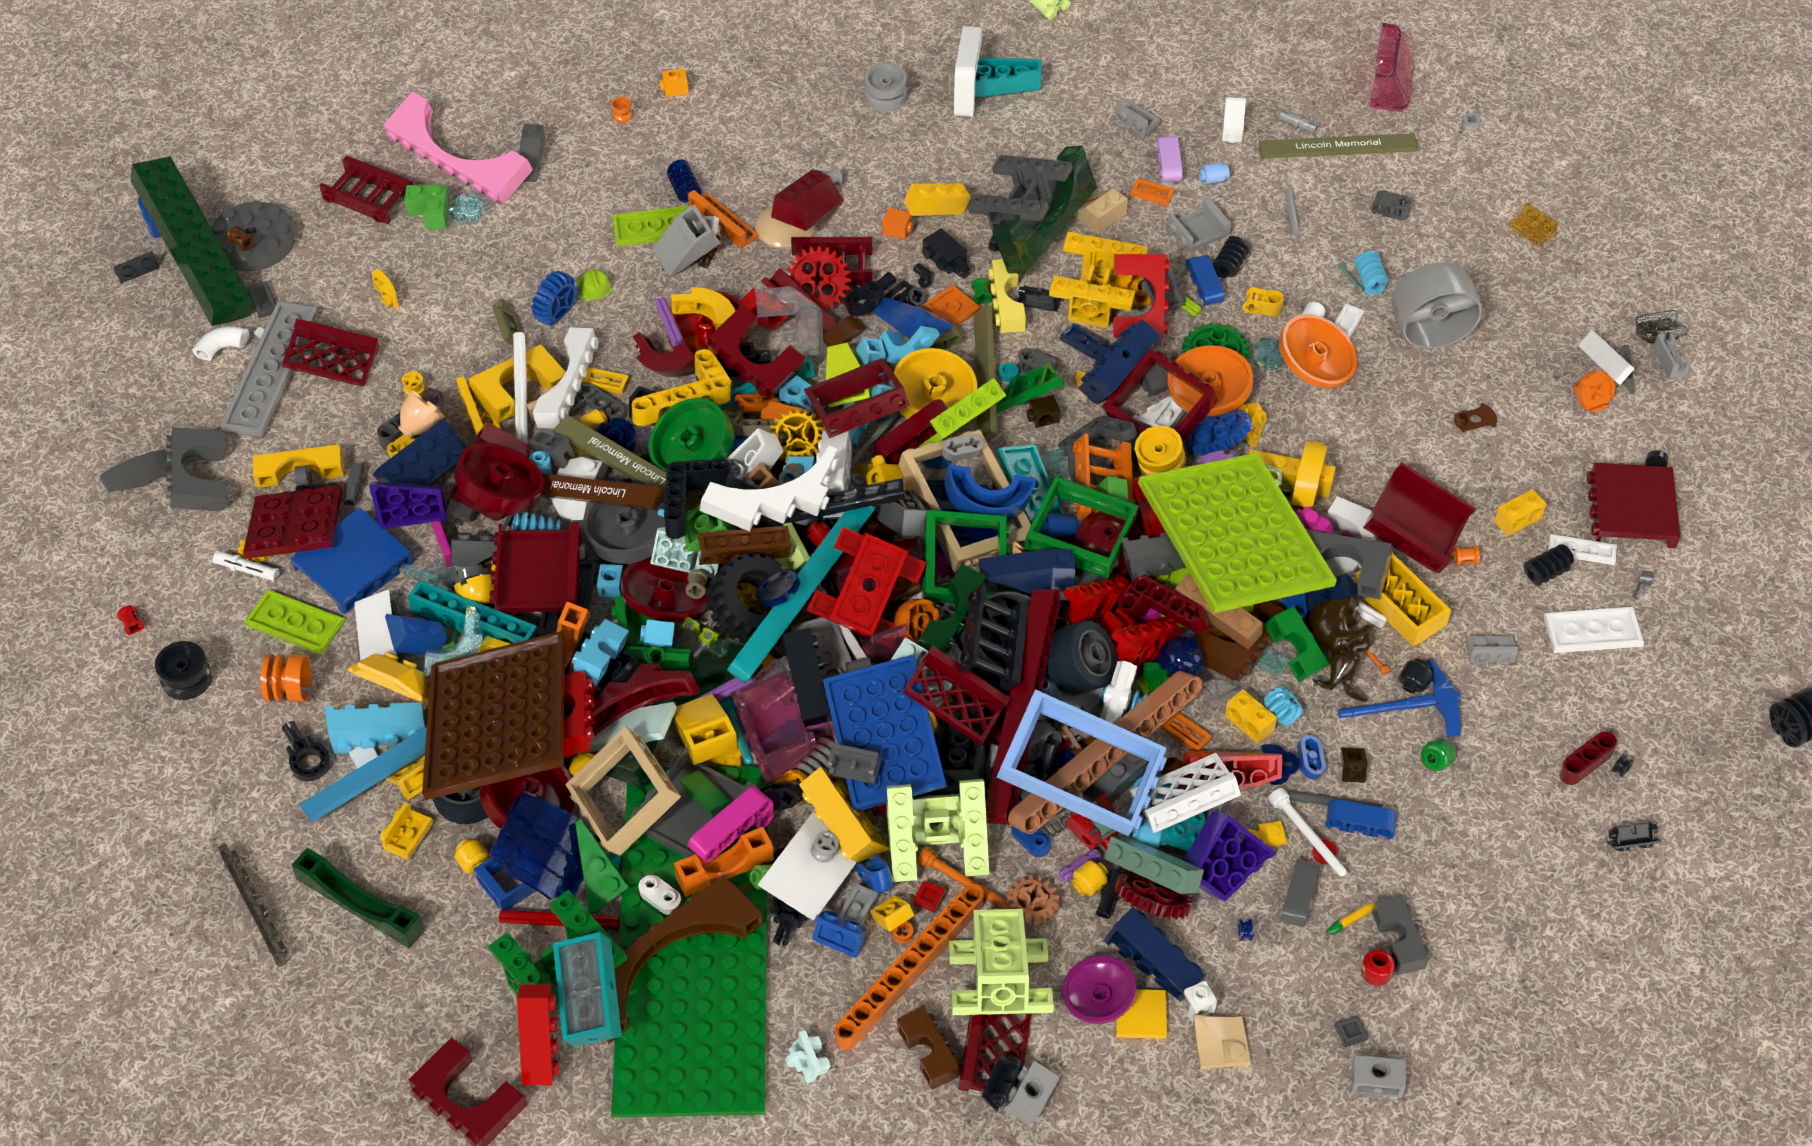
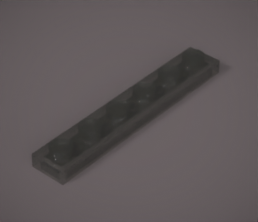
(257, 912)

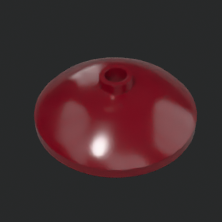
(1092, 535)

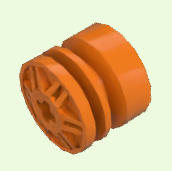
(285, 678)

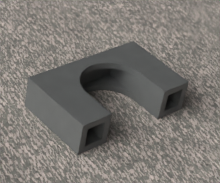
(184, 489)
(1371, 555)

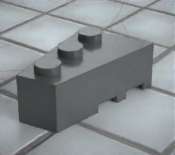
(903, 516)
(1151, 556)

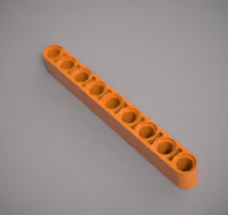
(907, 976)

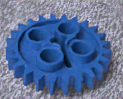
(1219, 433)

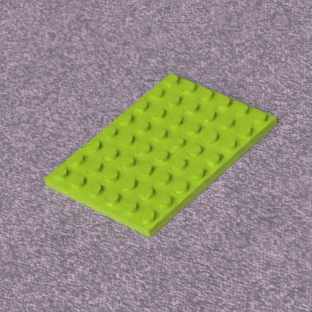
(1236, 532)

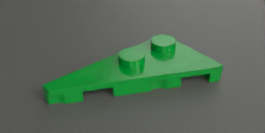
(601, 876)

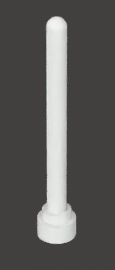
(1280, 800)

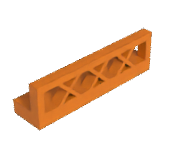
(728, 227)

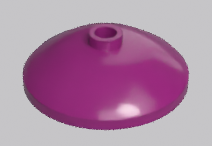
(1096, 978)

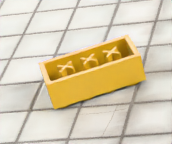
(1409, 604)

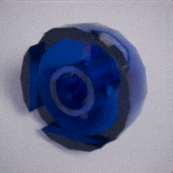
(620, 432)
(1181, 654)

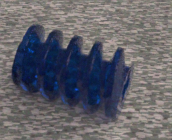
(682, 179)

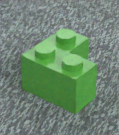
(429, 201)

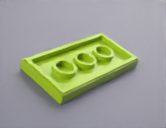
(643, 226)
(294, 622)

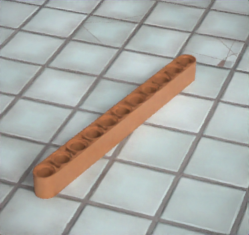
(1100, 756)

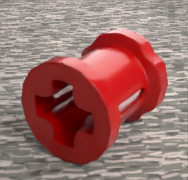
(129, 617)

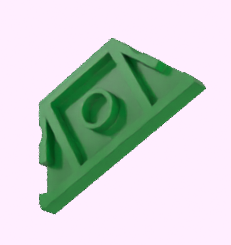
(1029, 385)

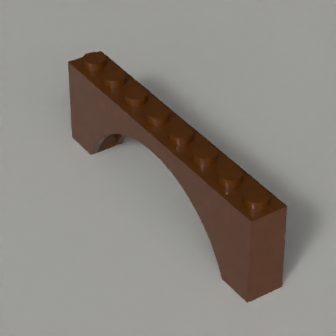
(714, 910)

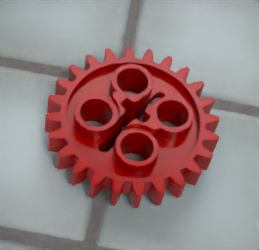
(836, 279)

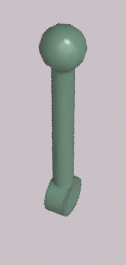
(1359, 288)

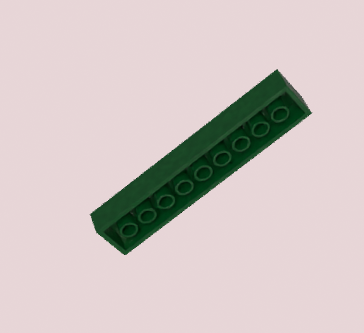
(191, 241)

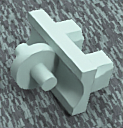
(804, 1059)

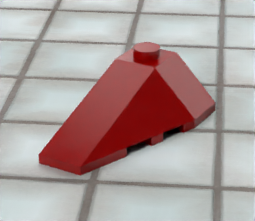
(1248, 768)

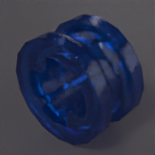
(1245, 929)

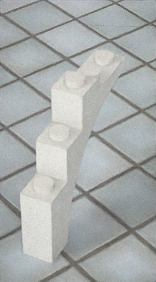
(747, 506)

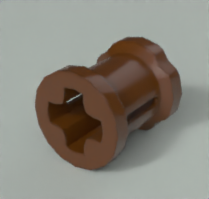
(240, 238)

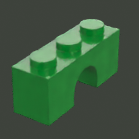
(1291, 628)

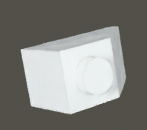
(1233, 119)

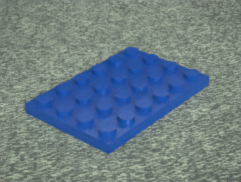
(878, 717)

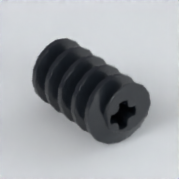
(1231, 257)
(1549, 564)

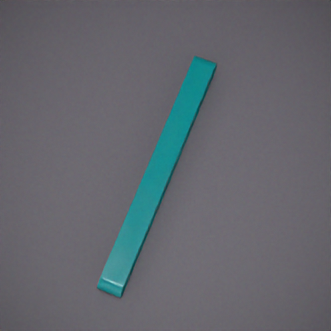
(782, 615)

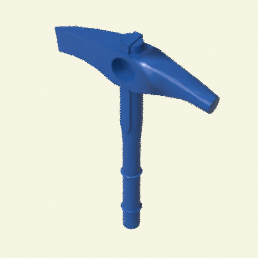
(1443, 698)

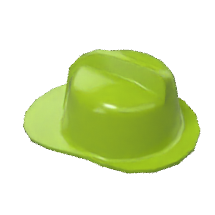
(593, 285)

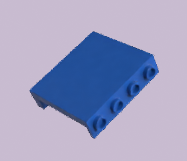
(357, 563)

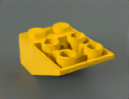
(705, 729)

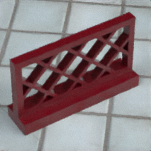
(338, 338)
(964, 683)
(974, 1047)

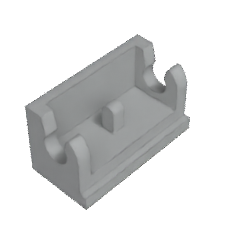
(1670, 358)

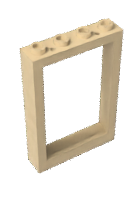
(969, 554)

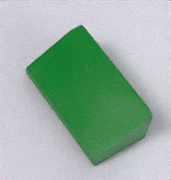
(704, 793)

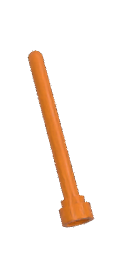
(929, 858)

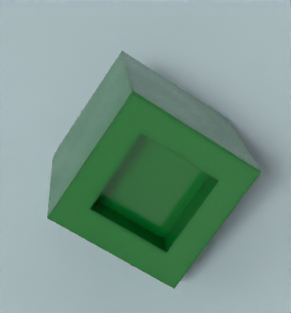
(1153, 674)

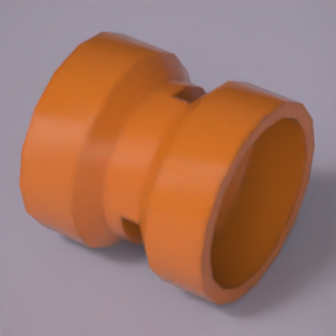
(621, 109)

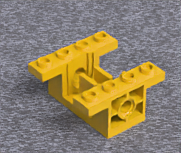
(1096, 293)

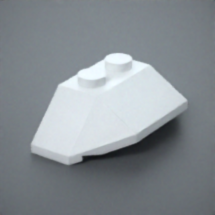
(580, 467)

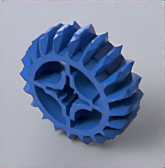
(554, 297)

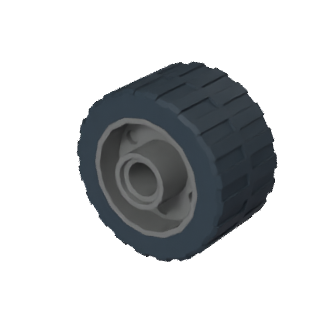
(1081, 658)

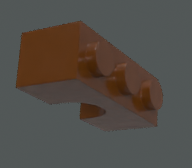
(920, 1029)

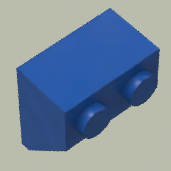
(414, 634)

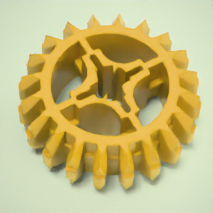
(806, 422)

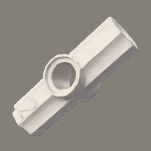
(1118, 692)

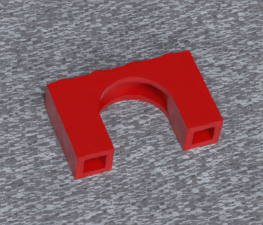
(1153, 269)
(577, 725)

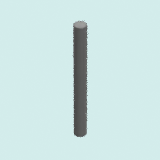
(1321, 800)

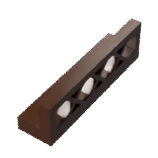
(724, 545)

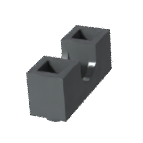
(1395, 916)

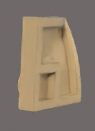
(1220, 1042)

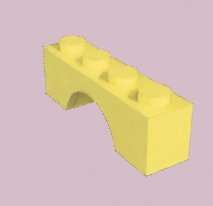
(1010, 313)

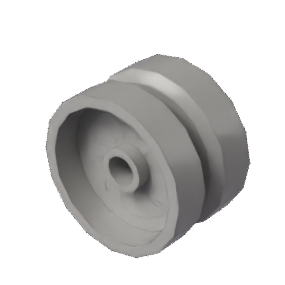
(885, 87)

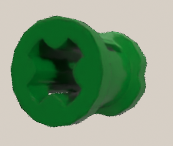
(982, 294)

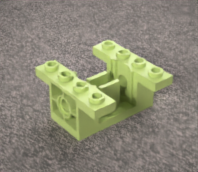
(961, 821)
(1002, 966)

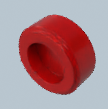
(1318, 857)

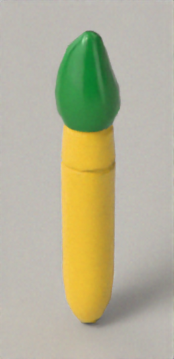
(1337, 926)

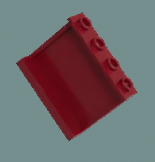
(1633, 502)
(1419, 518)
(536, 569)

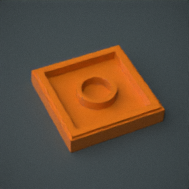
(952, 305)

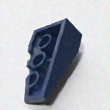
(1031, 570)

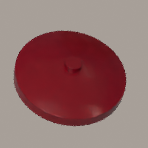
(660, 592)

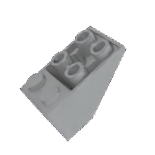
(685, 241)

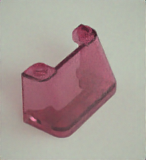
(1395, 74)
(773, 725)

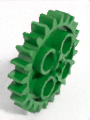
(1216, 336)

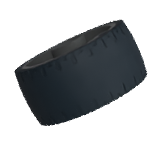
(461, 807)

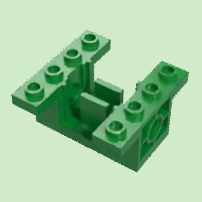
(518, 963)

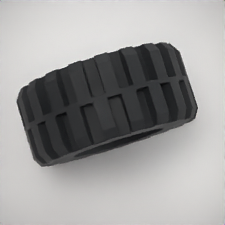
(723, 595)

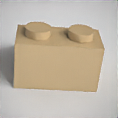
(1102, 209)

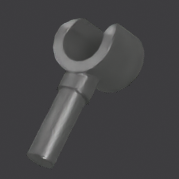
(1644, 579)

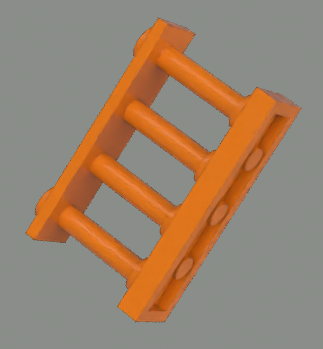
(1122, 468)

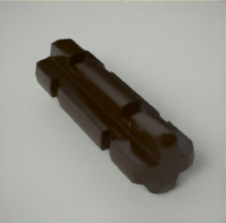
(704, 260)

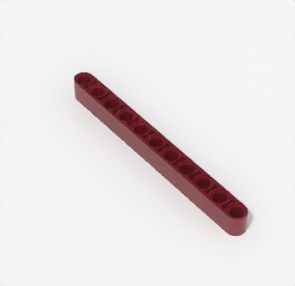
(1038, 638)

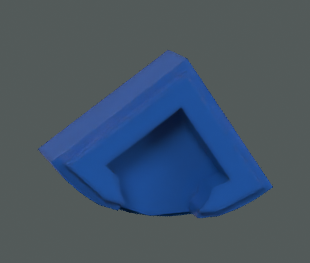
(937, 462)

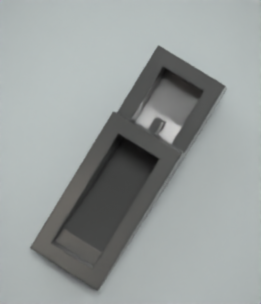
(135, 471)

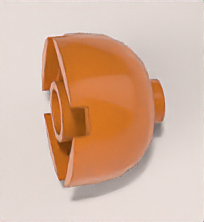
(916, 616)

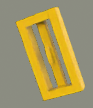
(605, 384)

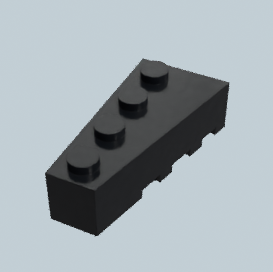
(806, 676)

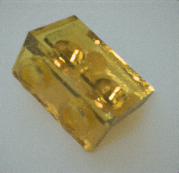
(1533, 225)

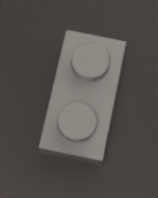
(858, 904)

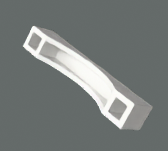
(556, 403)

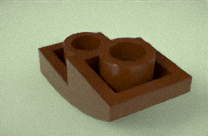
(843, 331)

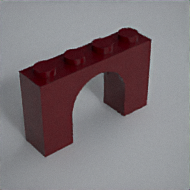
(764, 377)
(492, 434)
(478, 1123)

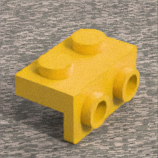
(1258, 420)
(405, 831)

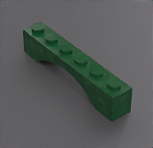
(387, 917)

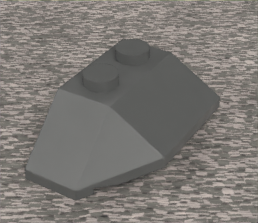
(1117, 779)

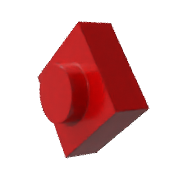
(929, 896)

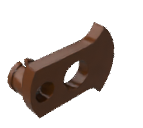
(1487, 416)

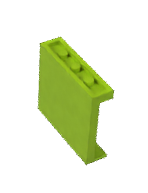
(965, 410)

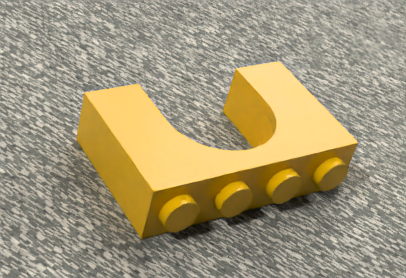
(488, 385)

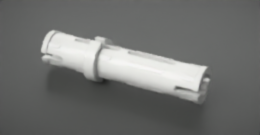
(234, 563)

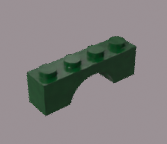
(941, 632)

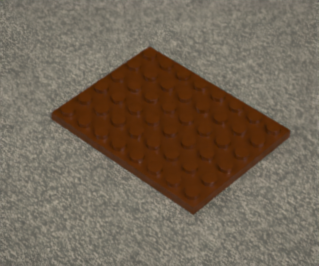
(495, 716)

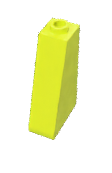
(841, 360)

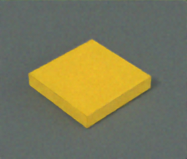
(1145, 1017)

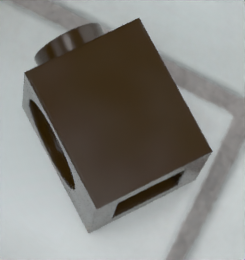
(1043, 411)

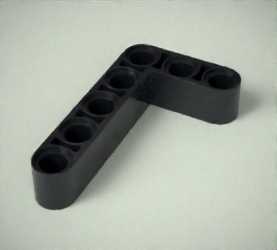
(688, 476)

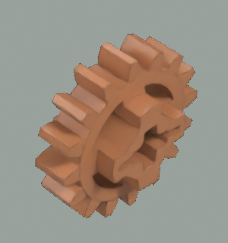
(1045, 899)

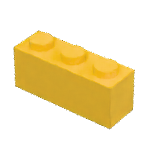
(937, 199)

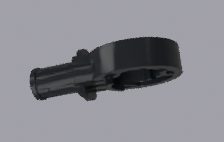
(871, 292)
(303, 749)
(788, 918)

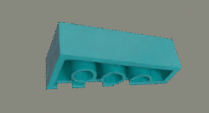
(1007, 76)

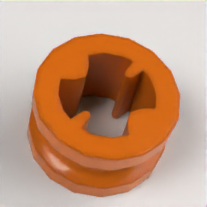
(903, 939)

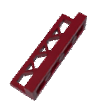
(782, 279)

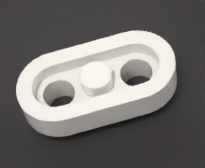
(658, 893)

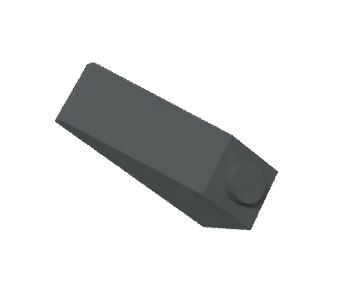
(532, 148)

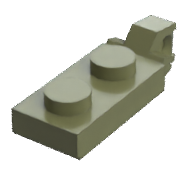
(506, 320)

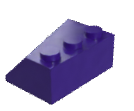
(407, 503)
(1226, 855)

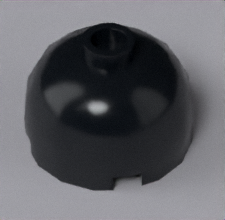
(620, 669)

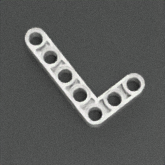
(966, 71)

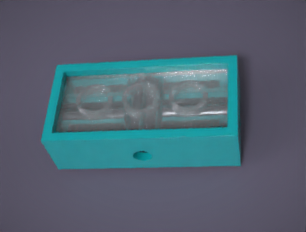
(587, 989)

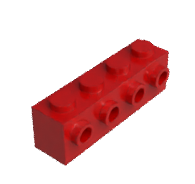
(536, 1034)

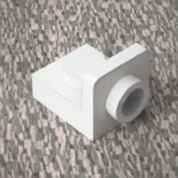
(1200, 999)

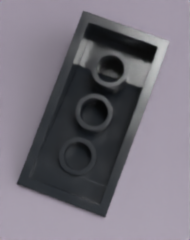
(959, 754)

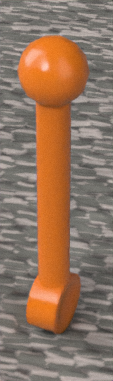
(1384, 669)

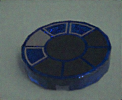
(778, 587)

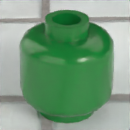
(1438, 754)

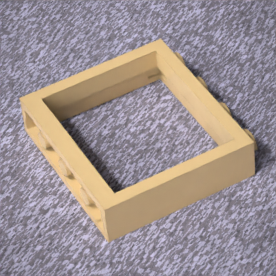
(598, 767)

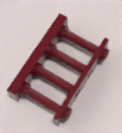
(367, 175)
(844, 246)

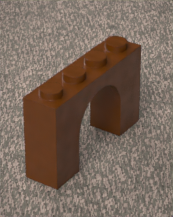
(1232, 658)

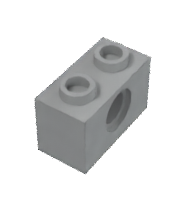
(1041, 1082)
(1365, 1082)

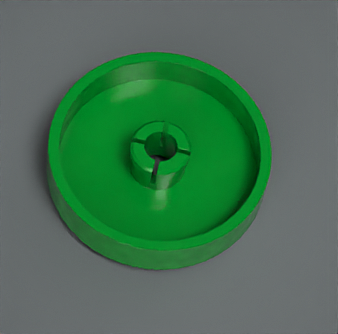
(691, 432)

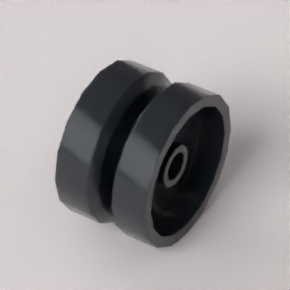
(183, 670)

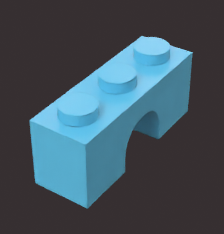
(604, 643)

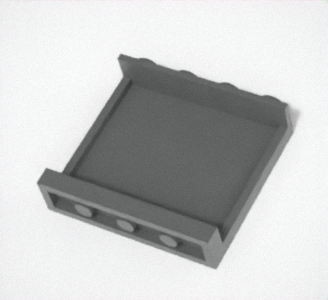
(686, 815)

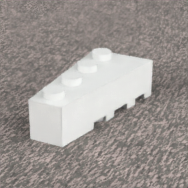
(756, 449)
(840, 477)

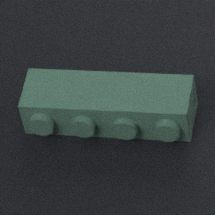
(1154, 864)

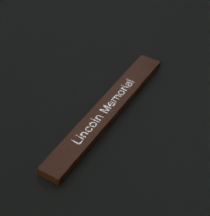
(602, 492)

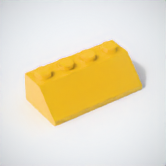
(833, 806)

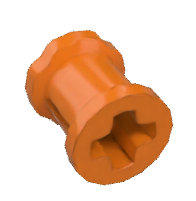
(1466, 555)

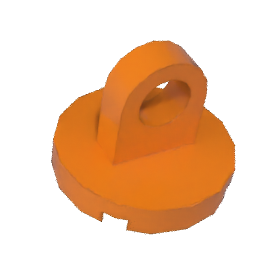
(1594, 390)

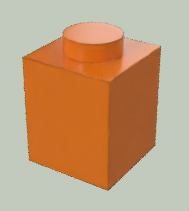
(897, 223)

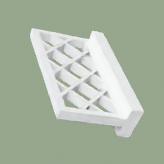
(1189, 801)

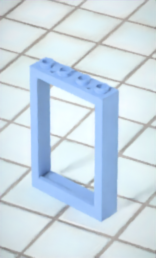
(1099, 729)

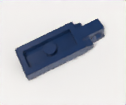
(1084, 341)

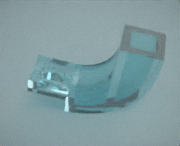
(467, 645)

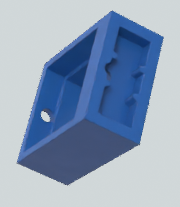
(504, 901)

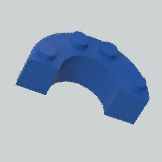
(972, 498)

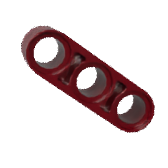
(1596, 757)

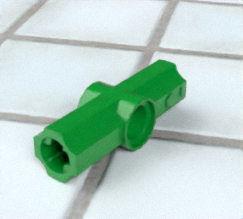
(671, 657)

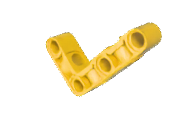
(712, 385)

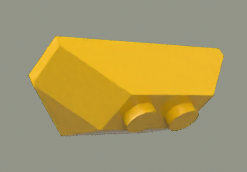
(393, 675)

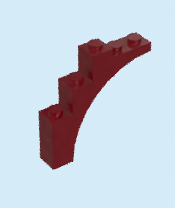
(644, 687)

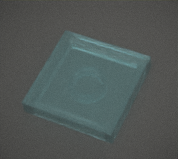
(417, 574)

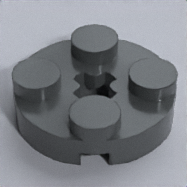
(468, 572)

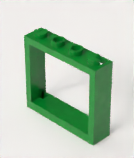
(1090, 498)
(933, 517)

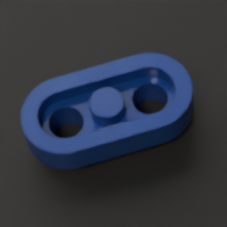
(1311, 759)
(1029, 841)

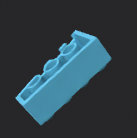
(372, 725)

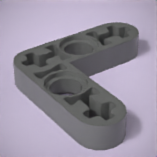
(592, 398)
(1098, 427)

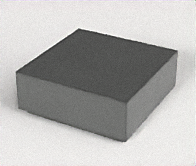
(1351, 1031)

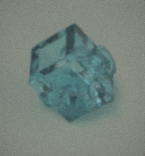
(466, 208)
(1268, 353)

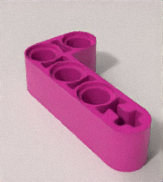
(747, 810)

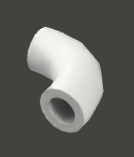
(218, 339)

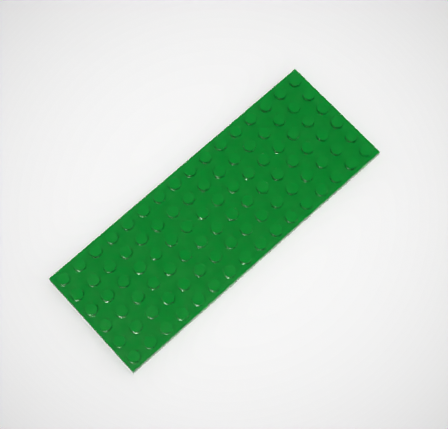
(695, 1003)

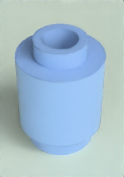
(1214, 173)

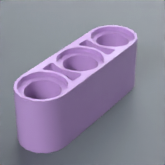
(1169, 158)

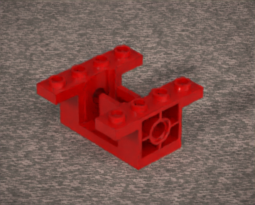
(874, 561)
(1132, 642)

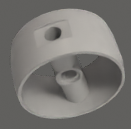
(1436, 305)

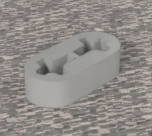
(962, 447)

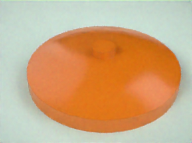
(1317, 351)
(1219, 367)

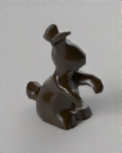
(1330, 626)

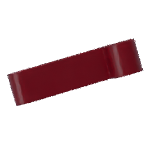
(909, 433)
(1168, 606)

